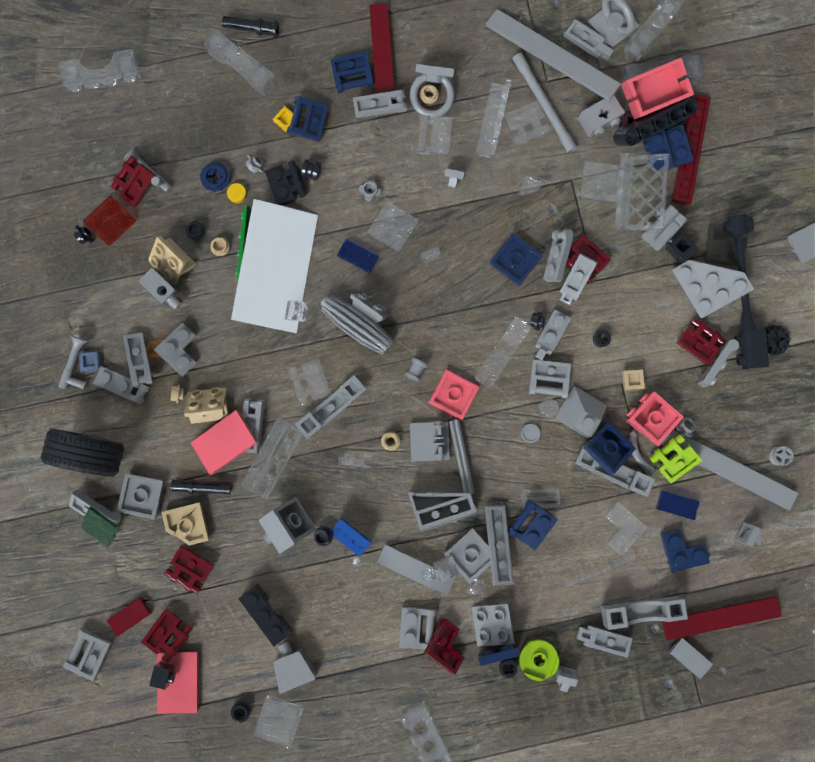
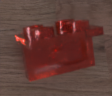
(109, 220)

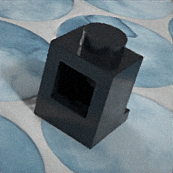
(687, 248)

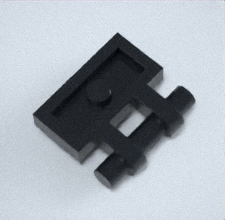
(280, 186)

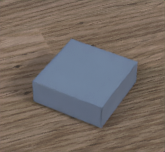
(90, 361)

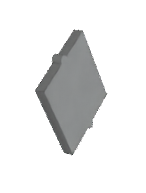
(804, 243)

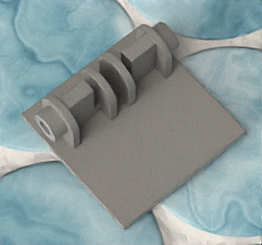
(429, 441)
(493, 625)

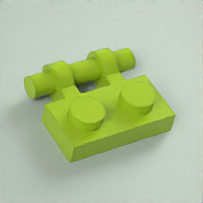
(678, 464)

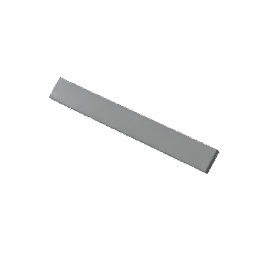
(553, 55)
(739, 473)

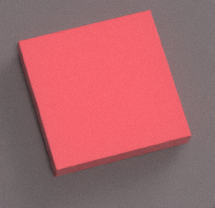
(454, 394)

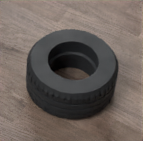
(82, 453)

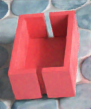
(657, 88)

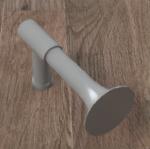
(158, 180)
(66, 378)

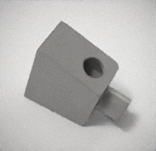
(155, 283)
(292, 668)

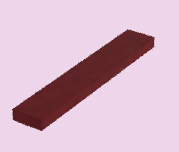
(381, 48)
(687, 173)
(723, 618)

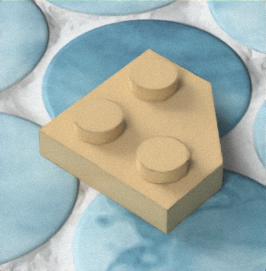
(187, 523)

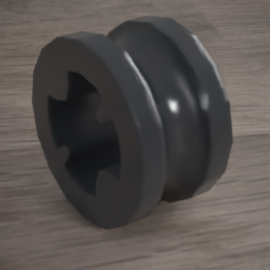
(607, 336)
(508, 674)

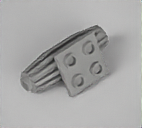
(359, 320)

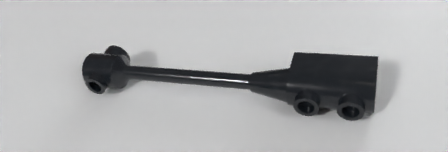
(750, 339)

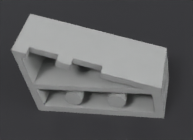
(440, 508)

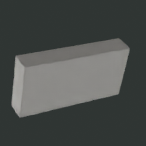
(690, 658)

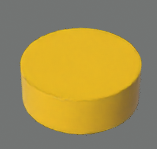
(236, 193)

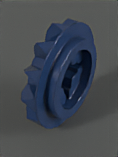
(210, 171)

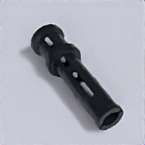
(260, 26)

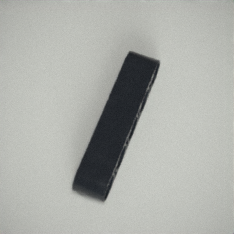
(654, 122)

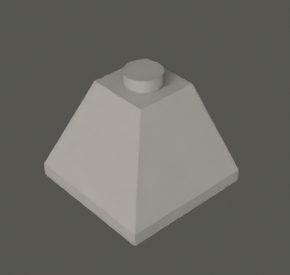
(581, 412)

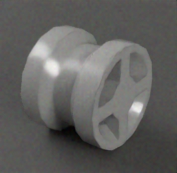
(786, 455)

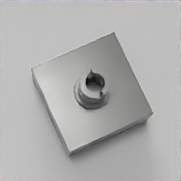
(286, 525)

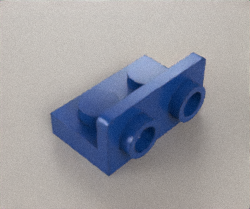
(351, 537)

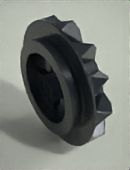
(782, 345)

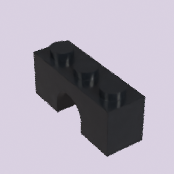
(259, 608)

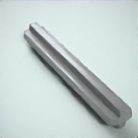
(461, 456)

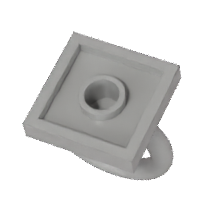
(614, 22)
(435, 75)

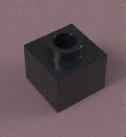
(162, 675)

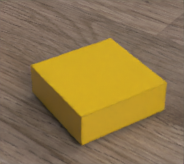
(283, 118)

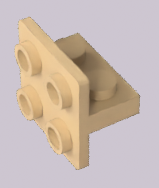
(170, 259)
(206, 405)

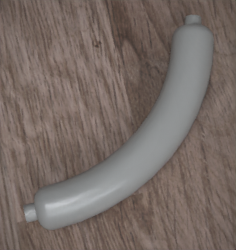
(637, 456)

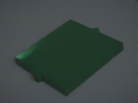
(99, 526)

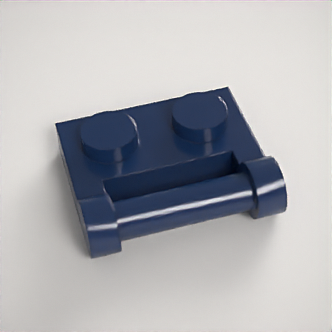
(351, 66)
(313, 122)
(537, 528)

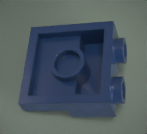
(670, 142)
(609, 448)

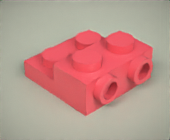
(654, 418)

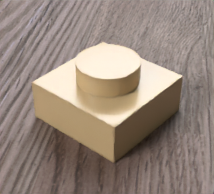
(633, 380)

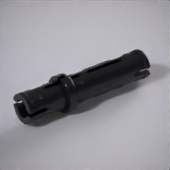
(192, 486)

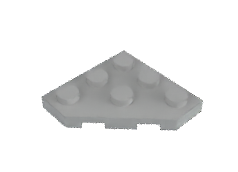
(710, 285)

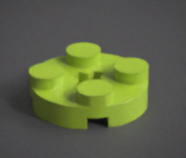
(528, 664)

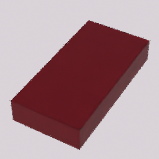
(129, 617)

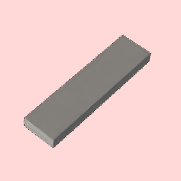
(499, 545)

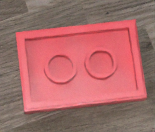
(224, 442)
(184, 692)

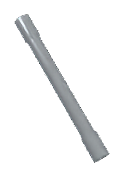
(525, 70)

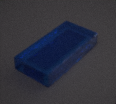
(357, 256)
(677, 505)

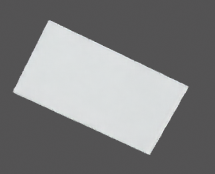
(273, 265)

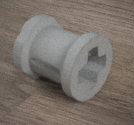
(415, 369)

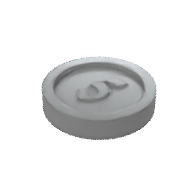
(530, 433)

